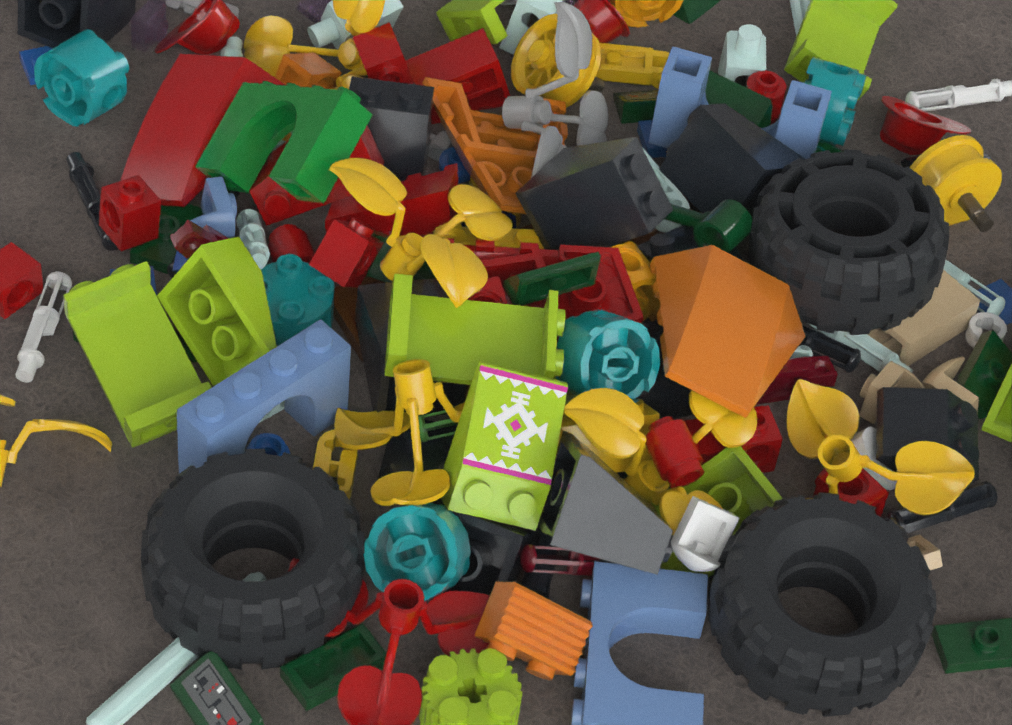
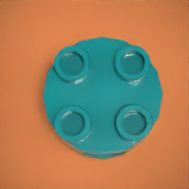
(82, 78)
(846, 88)
(296, 296)
(608, 353)
(418, 545)

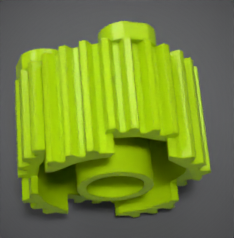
(470, 690)

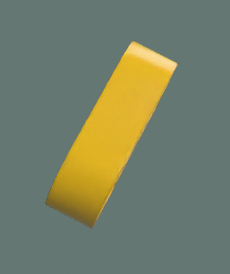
(342, 469)

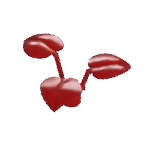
(391, 698)

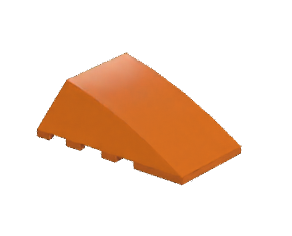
(492, 154)
(723, 325)

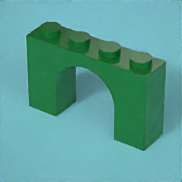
(324, 131)

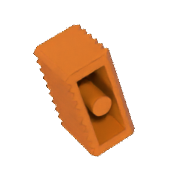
(533, 630)

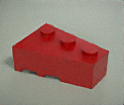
(468, 62)
(278, 204)
(424, 205)

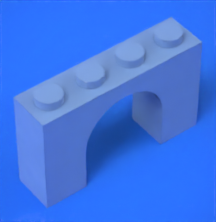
(684, 88)
(304, 371)
(628, 603)

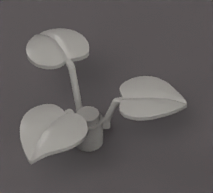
(531, 111)

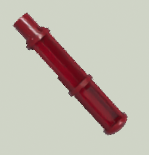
(576, 562)

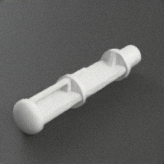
(959, 95)
(42, 324)

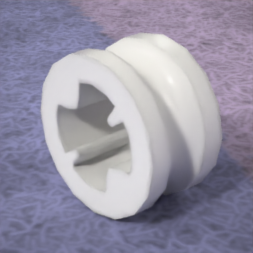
(987, 322)

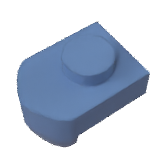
(218, 207)

